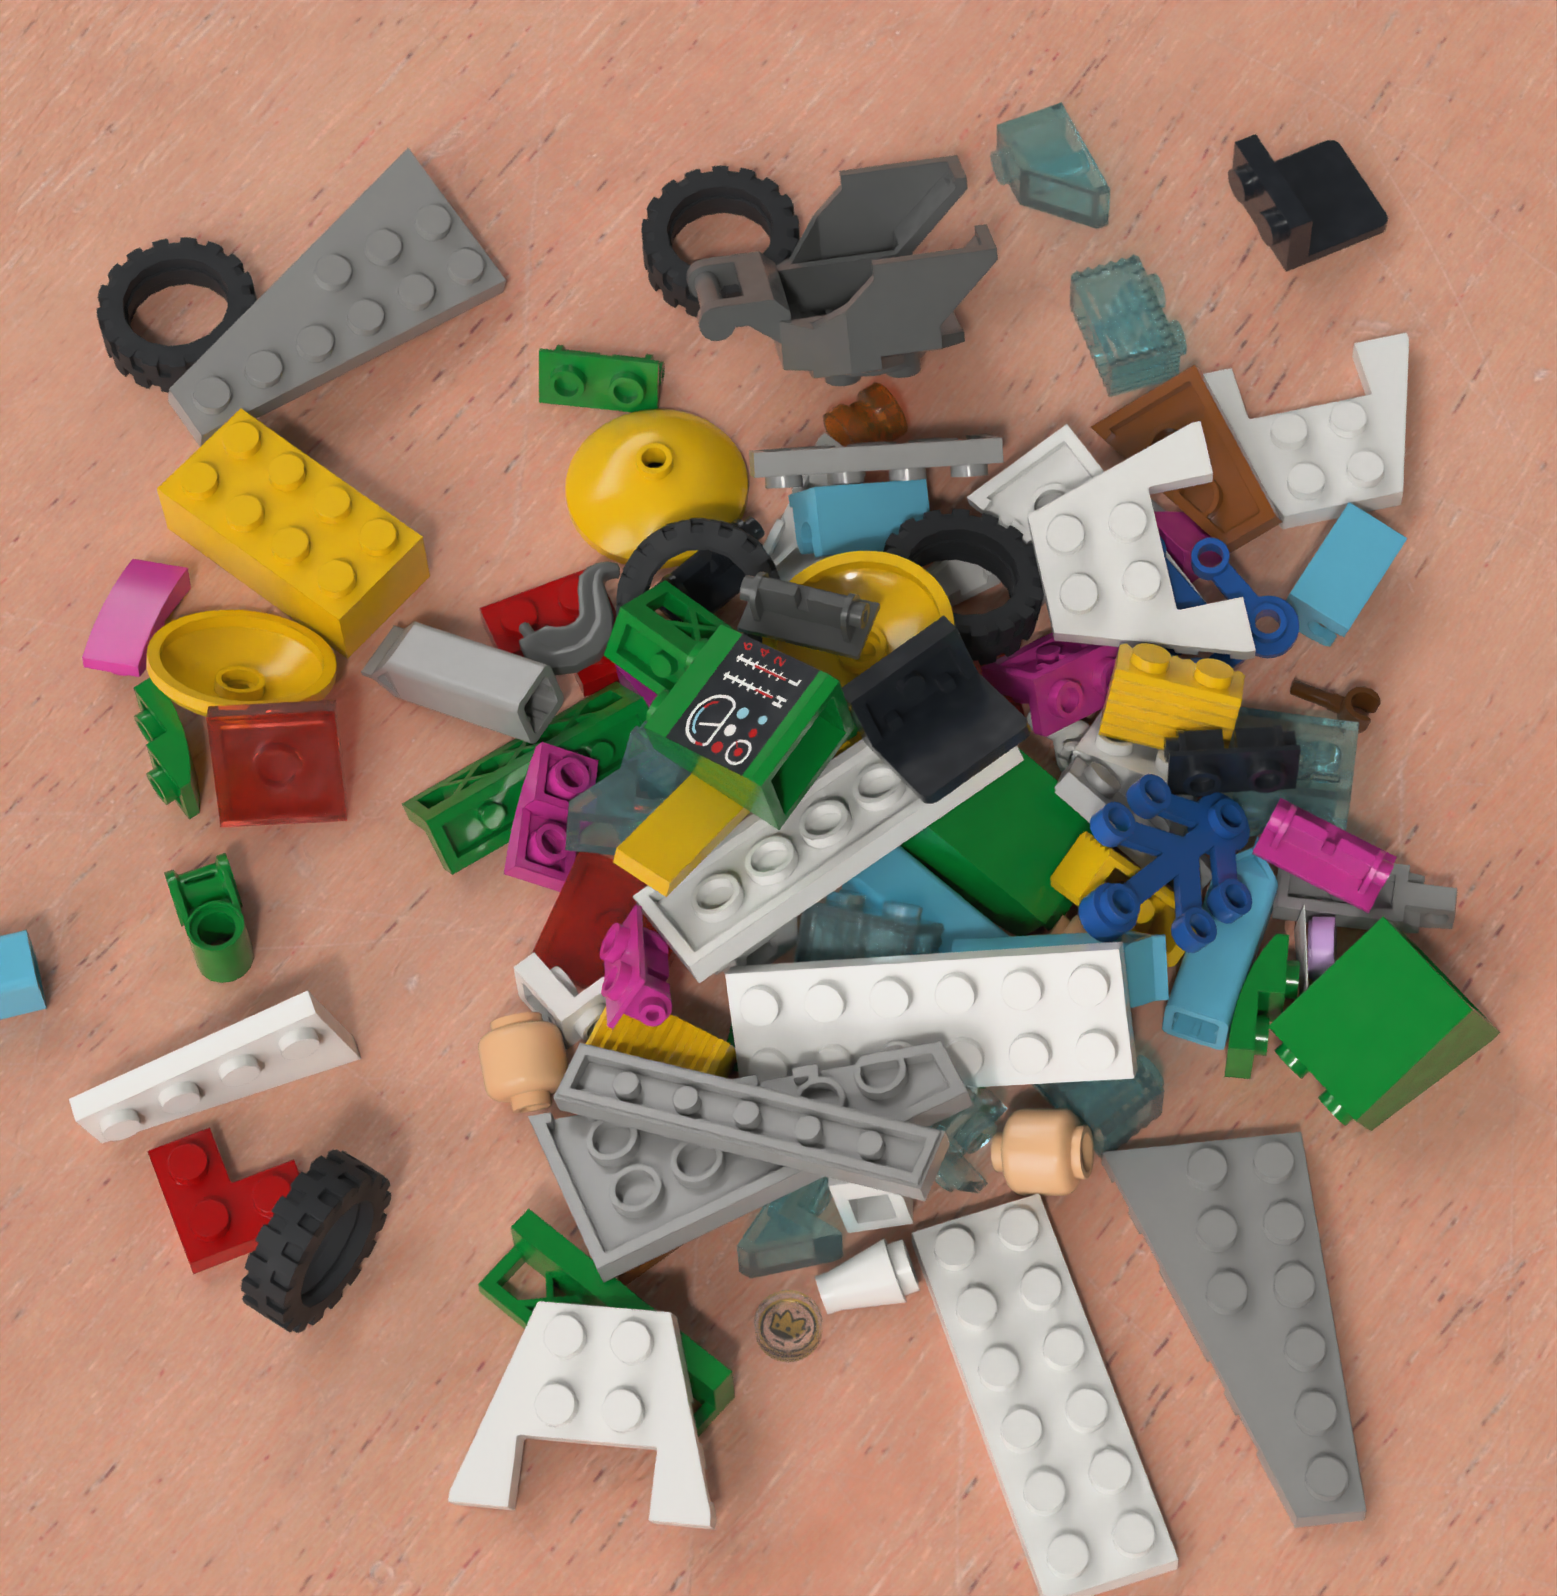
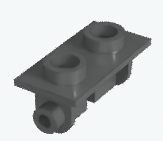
(806, 615)

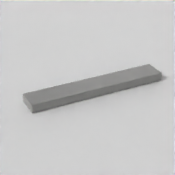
(753, 1121)

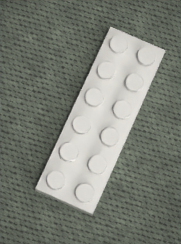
(772, 875)
(996, 1012)
(1043, 1401)

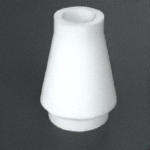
(869, 1279)

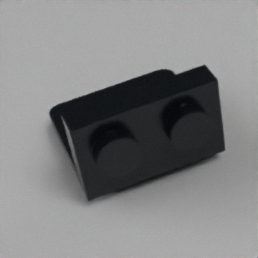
(1305, 200)
(933, 713)

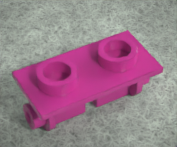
(1324, 855)
(635, 972)

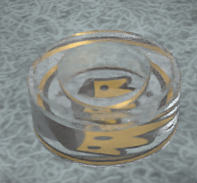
(788, 1325)

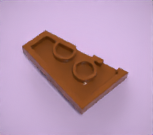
(1235, 502)

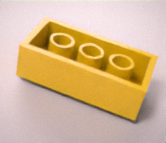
(294, 532)

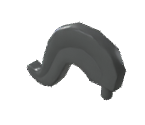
(584, 641)

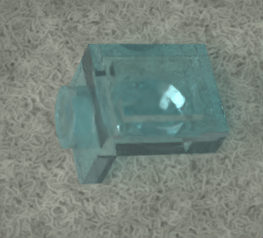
(968, 1133)

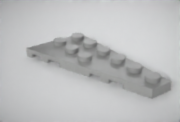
(361, 289)
(653, 1192)
(1251, 1282)

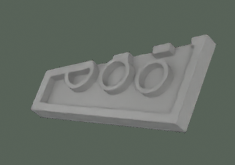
(904, 460)

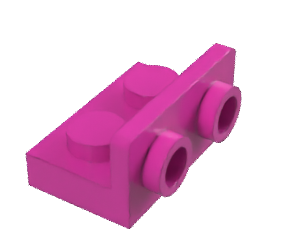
(1055, 679)

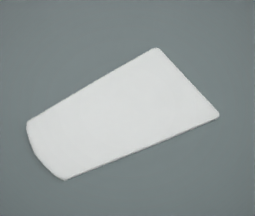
(1301, 950)

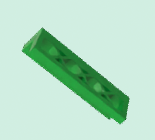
(655, 647)
(477, 806)
(579, 1279)

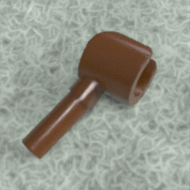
(1358, 697)

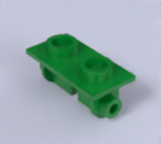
(599, 380)

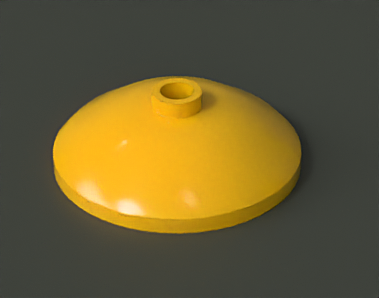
(622, 501)
(907, 599)
(239, 660)

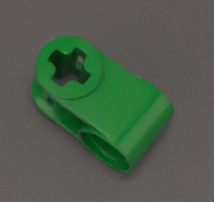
(211, 911)

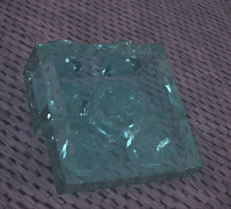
(1323, 770)

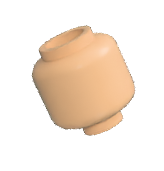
(522, 1061)
(1043, 1151)

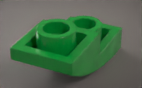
(167, 746)
(1259, 1003)

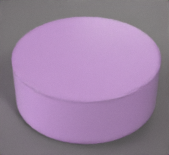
(1321, 945)

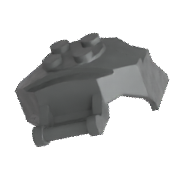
(852, 289)

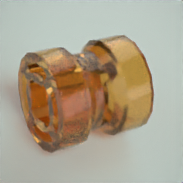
(870, 418)

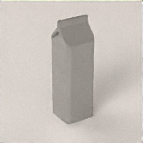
(467, 680)

